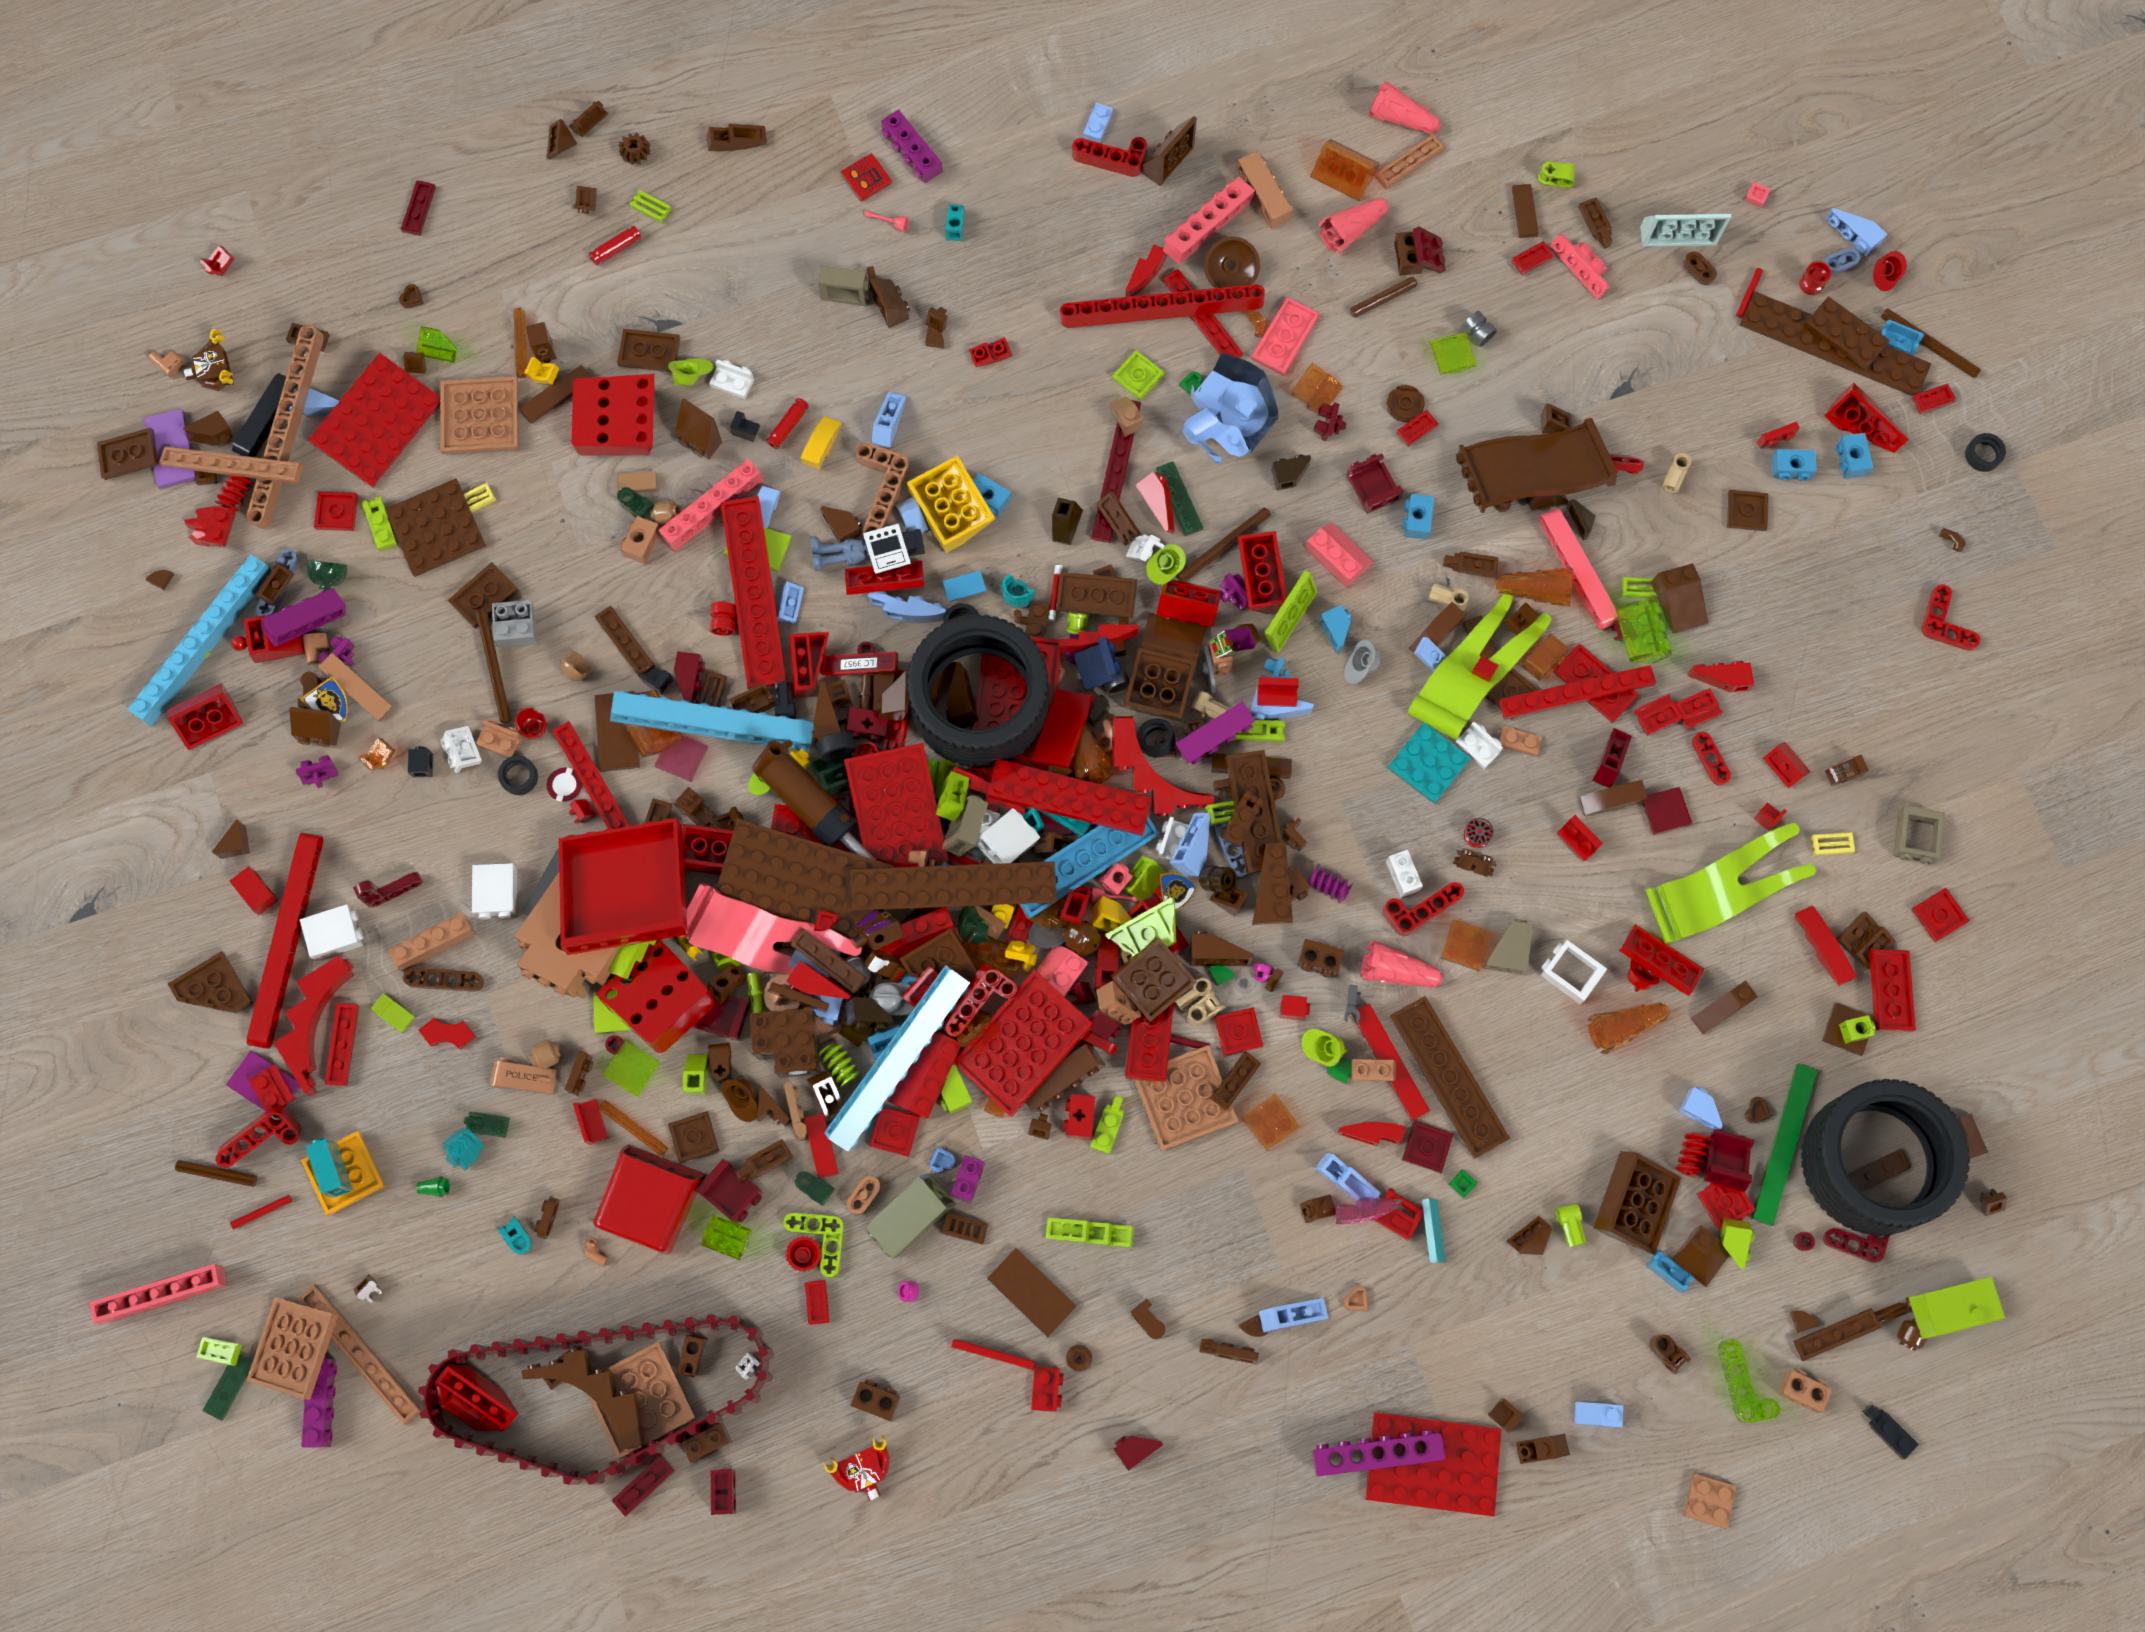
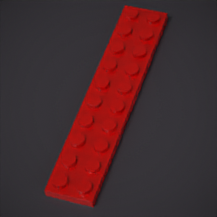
(753, 592)

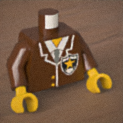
(211, 364)

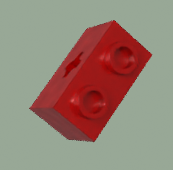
(1081, 1129)

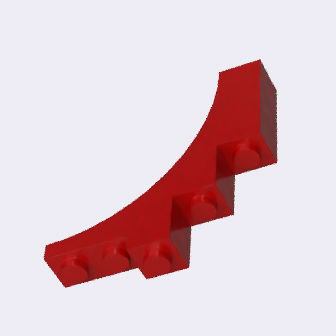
(1165, 795)

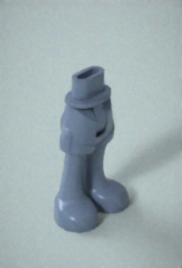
(852, 549)

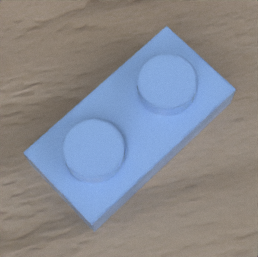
(1098, 122)

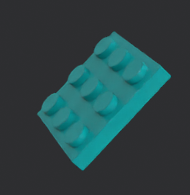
(1428, 763)

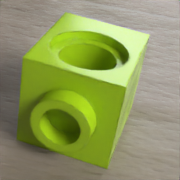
(1849, 1031)

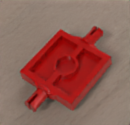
(1725, 1203)

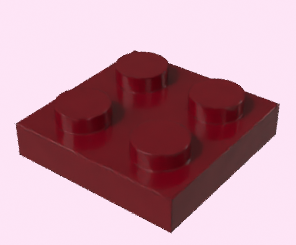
(1429, 250)

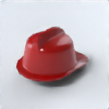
(1889, 270)
(1641, 977)

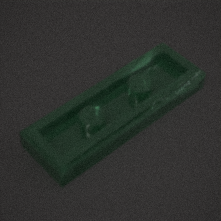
(228, 1388)

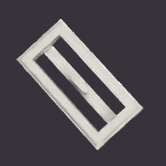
(748, 1366)

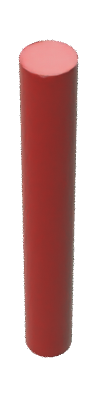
(1750, 290)
(261, 1211)

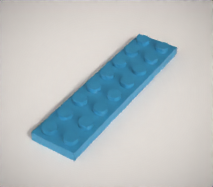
(1090, 857)

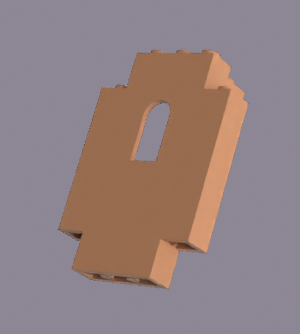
(549, 964)

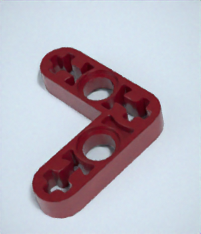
(374, 896)
(1871, 1243)

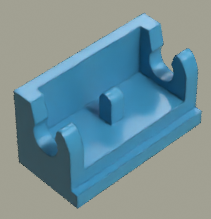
(1901, 337)
(964, 586)
(1670, 1271)

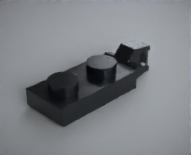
(1890, 1432)

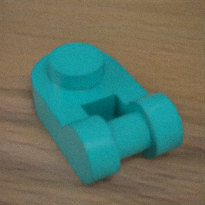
(521, 1241)

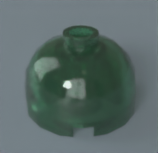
(326, 573)

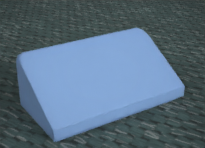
(789, 602)

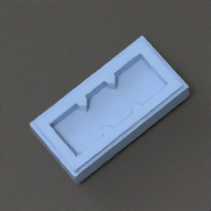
(1429, 653)

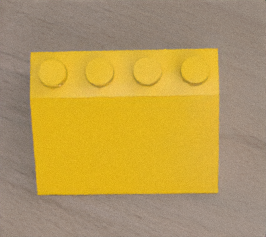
(950, 503)

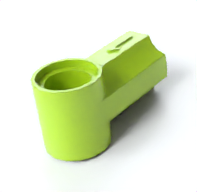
(1570, 1219)

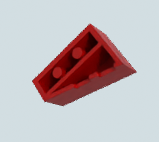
(806, 660)

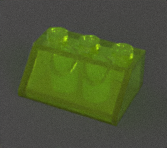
(1644, 631)

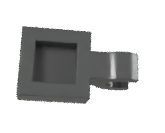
(1352, 1000)

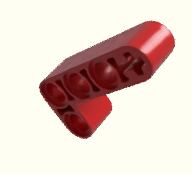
(1082, 147)
(1426, 906)
(976, 1001)
(255, 1138)

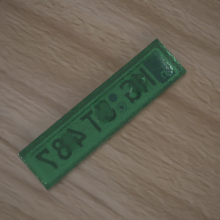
(1180, 500)

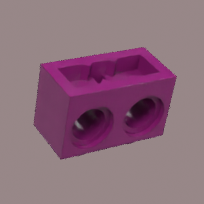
(967, 1179)

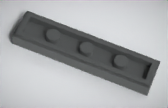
(544, 882)

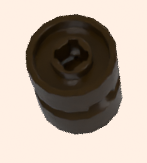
(1218, 879)

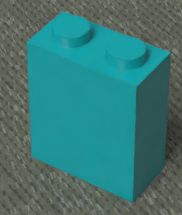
(329, 1168)

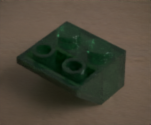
(831, 775)

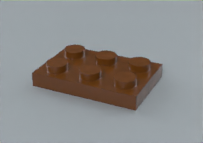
(648, 350)
(127, 453)
(481, 592)

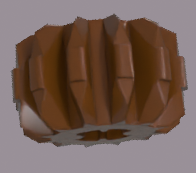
(634, 148)

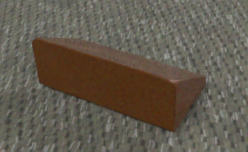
(274, 584)

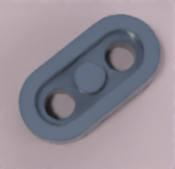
(1839, 260)

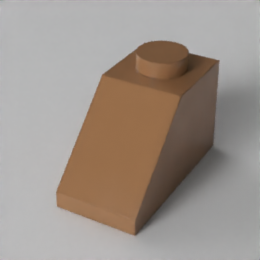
(1127, 415)

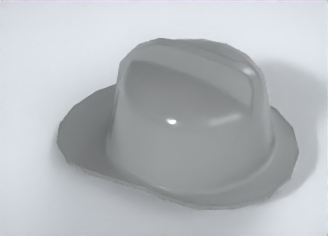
(1362, 661)
(890, 998)

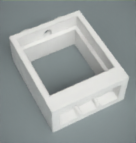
(1578, 996)

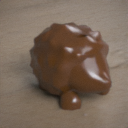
(1082, 938)

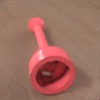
(900, 223)
(1097, 893)

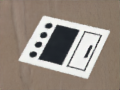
(886, 548)

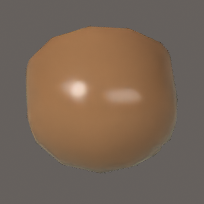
(575, 666)

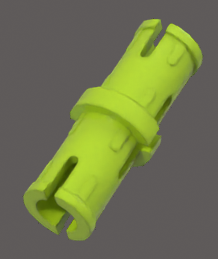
(755, 993)

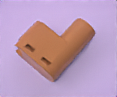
(169, 364)
(313, 644)

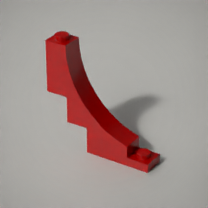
(298, 1045)

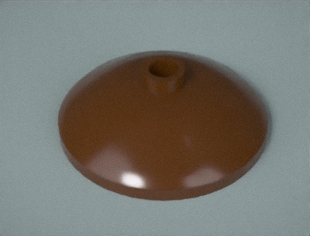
(1242, 255)

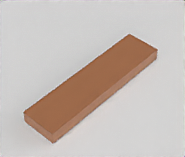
(1409, 161)
(355, 687)

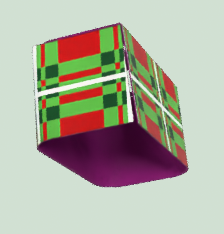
(1242, 639)

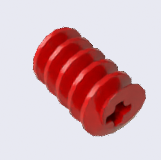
(233, 491)
(1692, 1154)

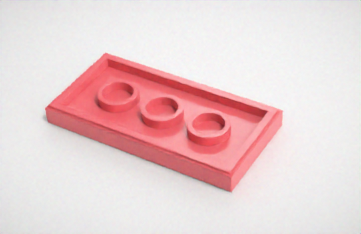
(1285, 336)

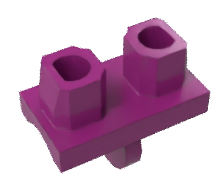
(1233, 591)
(342, 650)
(317, 773)

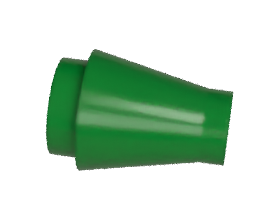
(436, 1187)

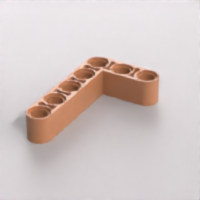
(886, 490)

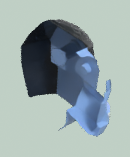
(1234, 408)

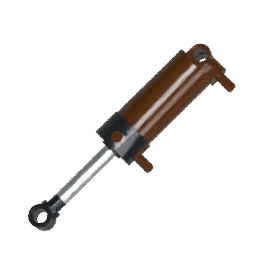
(806, 797)

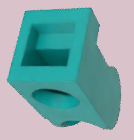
(954, 223)

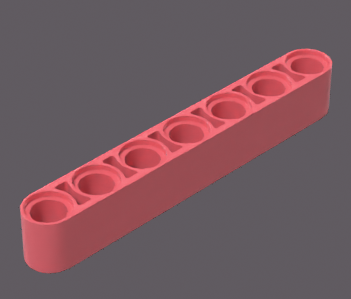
(1584, 576)

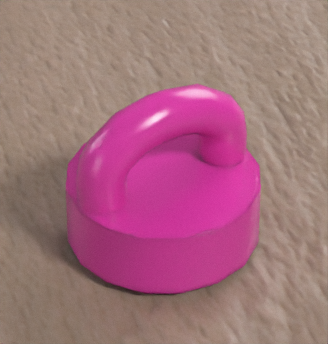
(1266, 969)
(908, 1291)

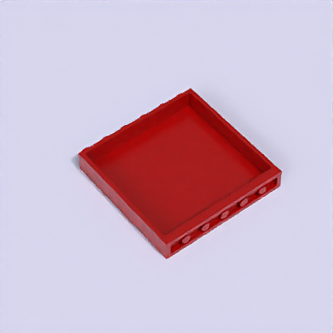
(622, 886)

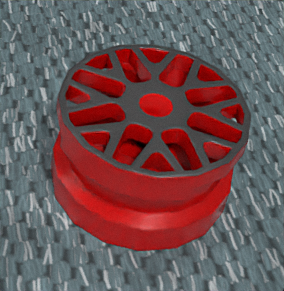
(1478, 833)

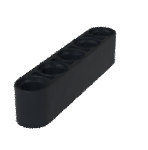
(260, 420)

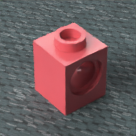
(1107, 881)

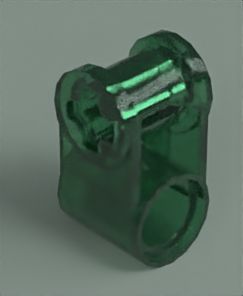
(636, 505)
(816, 1190)

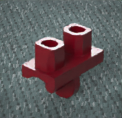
(1331, 423)

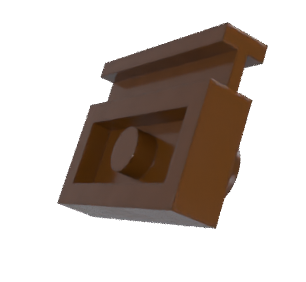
(582, 1066)

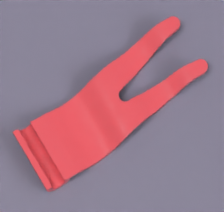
(749, 931)

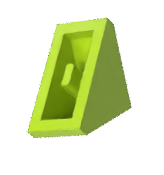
(392, 1013)

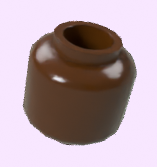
(1910, 1335)

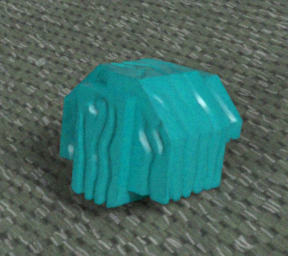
(1016, 593)
(462, 1148)

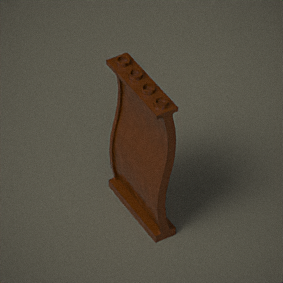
(1536, 465)

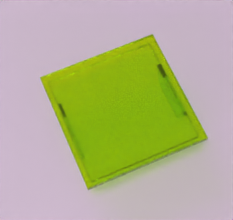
(1453, 353)
(631, 1069)

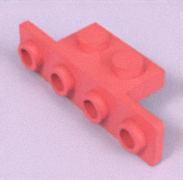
(1582, 263)

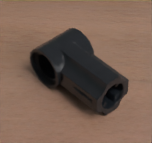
(784, 700)

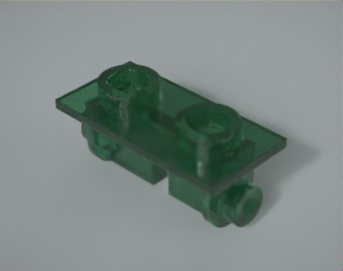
(487, 1124)

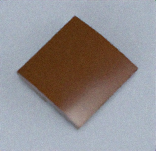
(1863, 936)

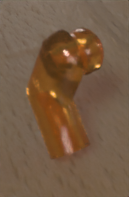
(1258, 321)

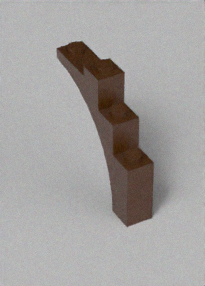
(621, 1409)

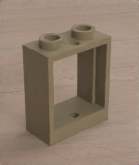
(844, 285)
(1924, 816)
(965, 829)

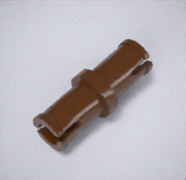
(866, 693)

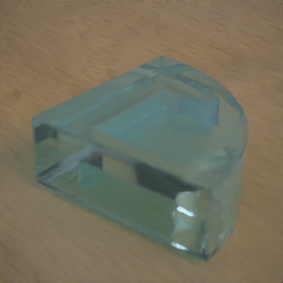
(974, 853)

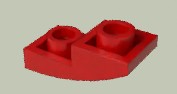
(990, 353)

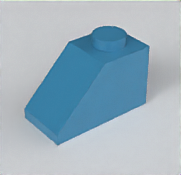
(1336, 624)

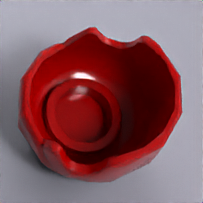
(531, 723)

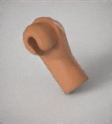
(592, 1252)

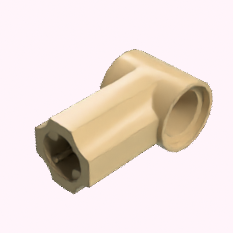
(1676, 473)
(1446, 595)
(1205, 705)
(1193, 993)

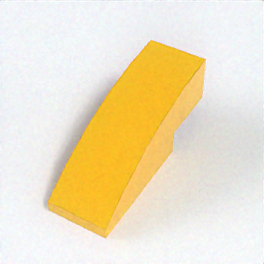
(820, 442)

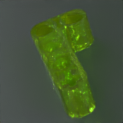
(1744, 1380)

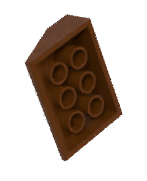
(1637, 1202)

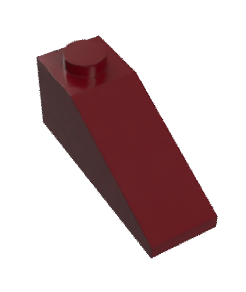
(1612, 758)

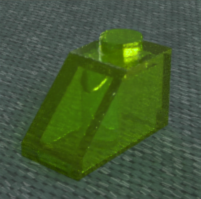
(436, 345)

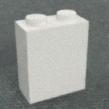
(1007, 838)
(494, 890)
(332, 932)

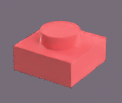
(1757, 194)

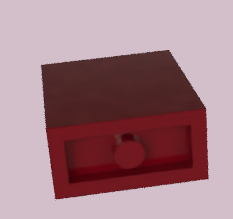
(1373, 483)
(725, 1018)
(1728, 1160)
(729, 1194)

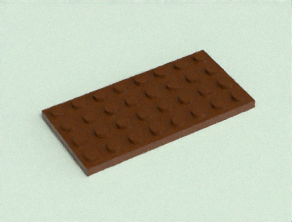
(792, 876)

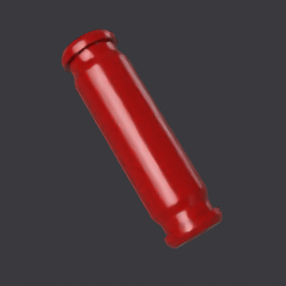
(615, 245)
(787, 423)

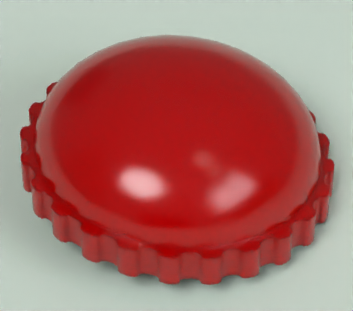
(803, 1254)

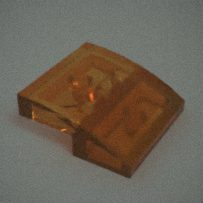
(1316, 388)

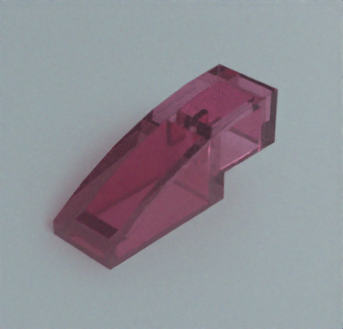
(1365, 1210)

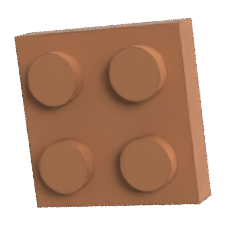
(1709, 1501)

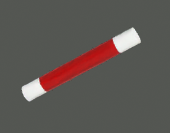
(1053, 600)

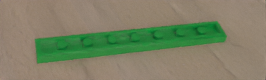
(1784, 1144)

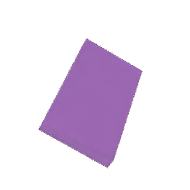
(170, 433)

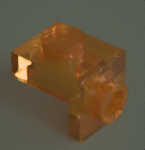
(378, 755)

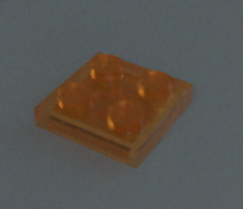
(1466, 945)
(1270, 1122)

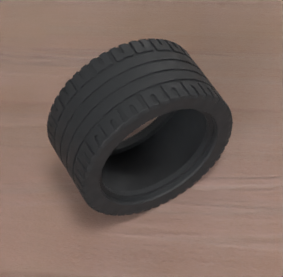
(978, 636)
(1930, 1121)

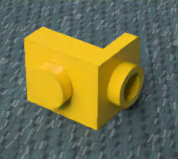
(541, 372)
(1004, 912)
(1024, 952)

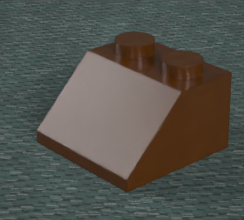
(889, 301)
(314, 726)

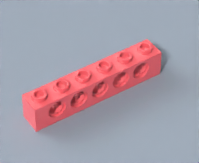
(1208, 220)
(708, 506)
(158, 1294)

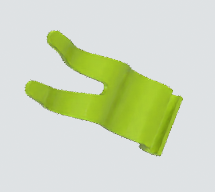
(1453, 690)
(1714, 892)

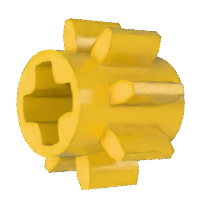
(801, 757)

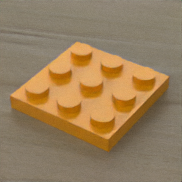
(360, 1169)

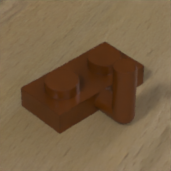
(1036, 619)

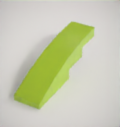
(626, 958)
(1089, 1232)

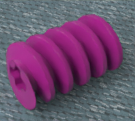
(1330, 884)

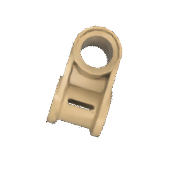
(1208, 1008)

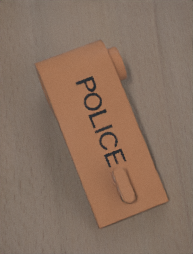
(522, 1077)

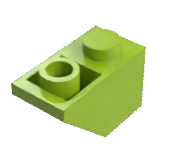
(695, 1074)
(1736, 1239)

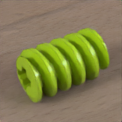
(839, 1065)

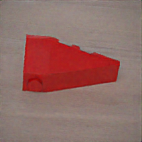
(1860, 414)

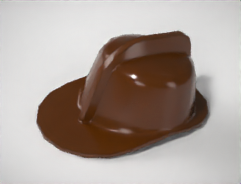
(740, 1097)

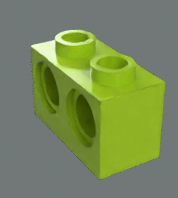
(952, 796)

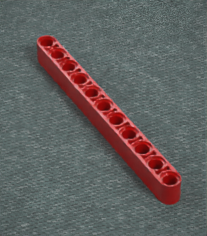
(1162, 306)
(284, 941)

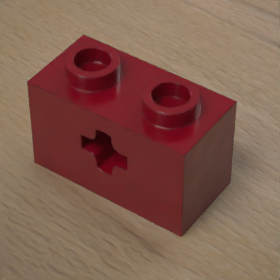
(857, 717)

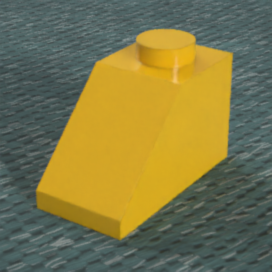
(1108, 914)

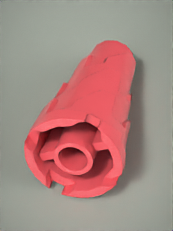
(1400, 109)
(1348, 225)
(1394, 967)

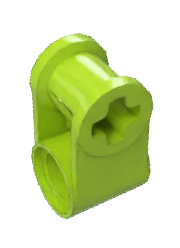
(1559, 174)
(1077, 622)

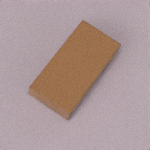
(638, 481)

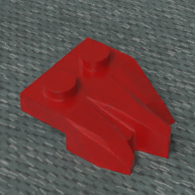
(211, 526)

